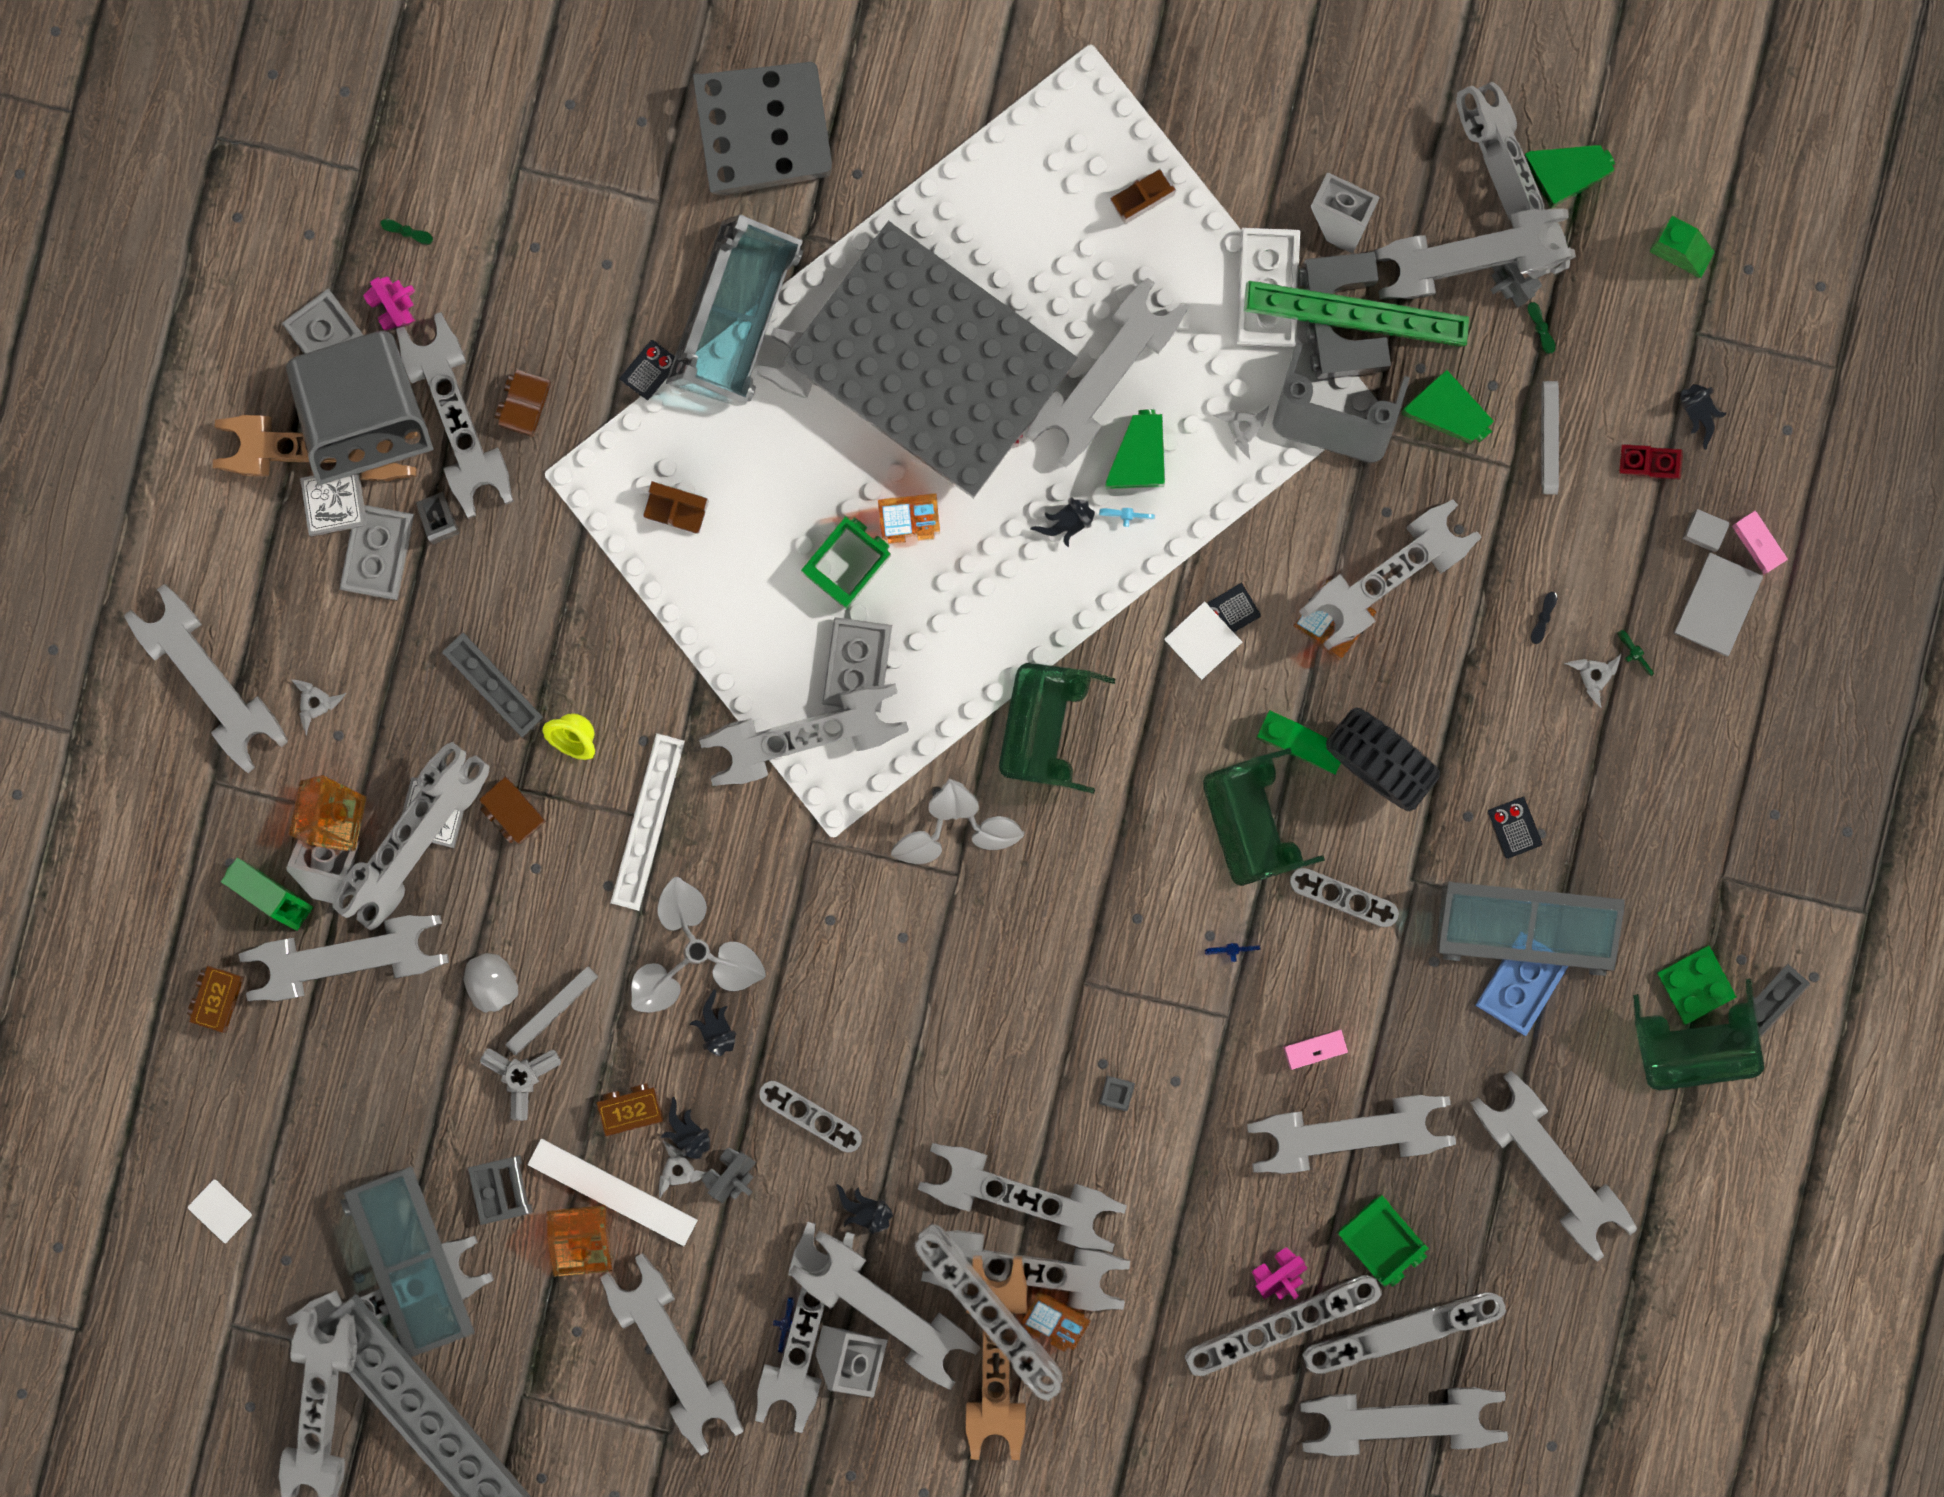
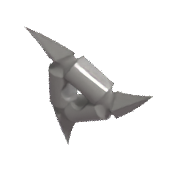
(1254, 422)
(1606, 670)
(308, 712)
(668, 1177)

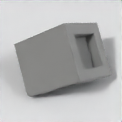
(1706, 530)

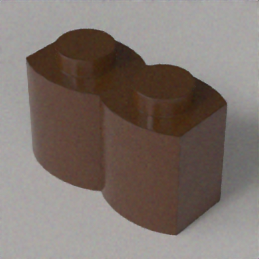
(524, 403)

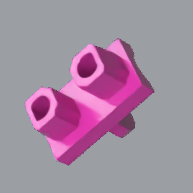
(395, 300)
(1270, 1283)

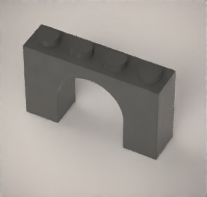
(1331, 353)

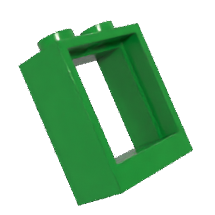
(829, 587)

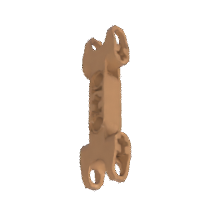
(262, 446)
(995, 1411)

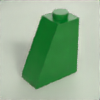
(1568, 171)
(1683, 246)
(1450, 410)
(1140, 454)
(266, 894)

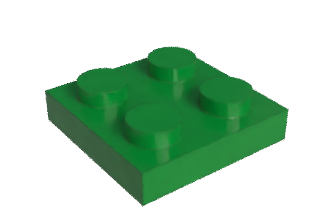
(1696, 985)

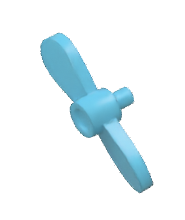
(1126, 514)

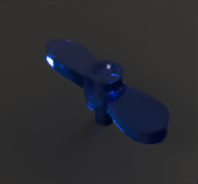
(1232, 950)
(784, 1324)

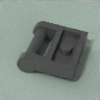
(490, 1193)

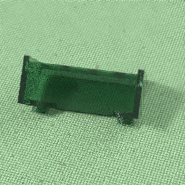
(1037, 722)
(1246, 821)
(1701, 1053)

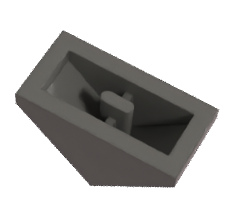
(437, 518)

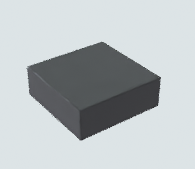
(1117, 1093)

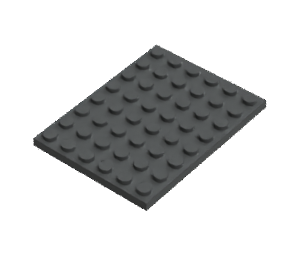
(930, 359)

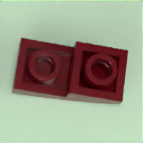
(1651, 462)

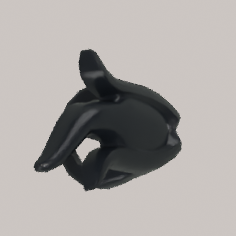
(1699, 407)
(1071, 519)
(716, 1033)
(688, 1137)
(869, 1214)

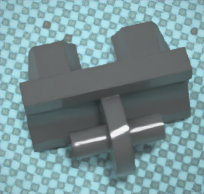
(1513, 283)
(733, 1180)

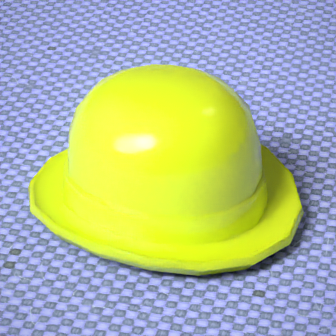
(571, 735)

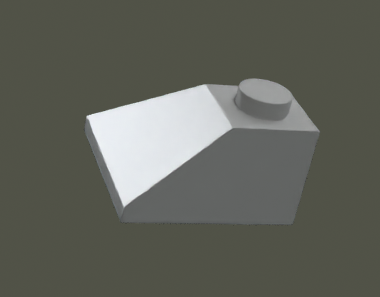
(1343, 211)
(320, 869)
(850, 1360)

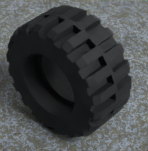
(1383, 759)

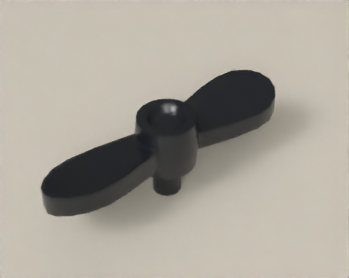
(1543, 618)

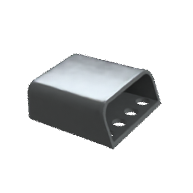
(766, 127)
(354, 400)

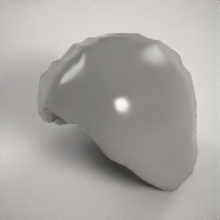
(490, 982)

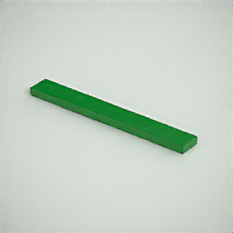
(1356, 313)

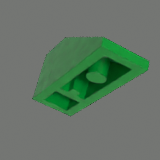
(1304, 742)

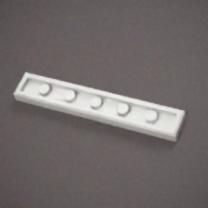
(647, 822)
(612, 1192)

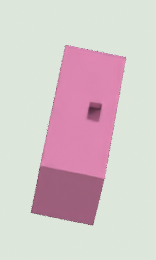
(1759, 542)
(1329, 1045)

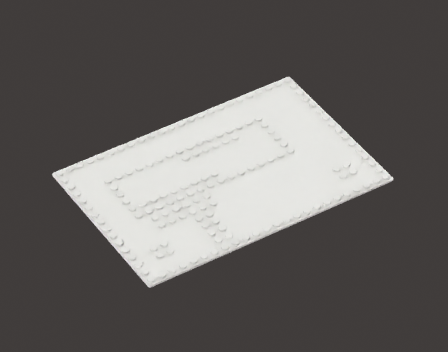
(1035, 227)

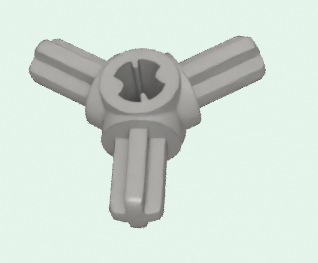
(506, 1069)

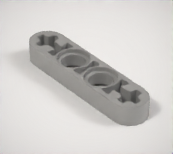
(1550, 437)
(1342, 901)
(551, 1011)
(812, 1113)

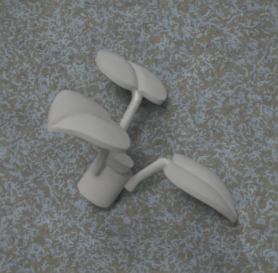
(949, 803)
(734, 969)

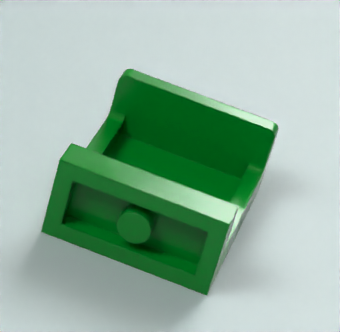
(1383, 1241)

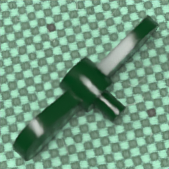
(406, 231)
(1541, 328)
(1635, 652)

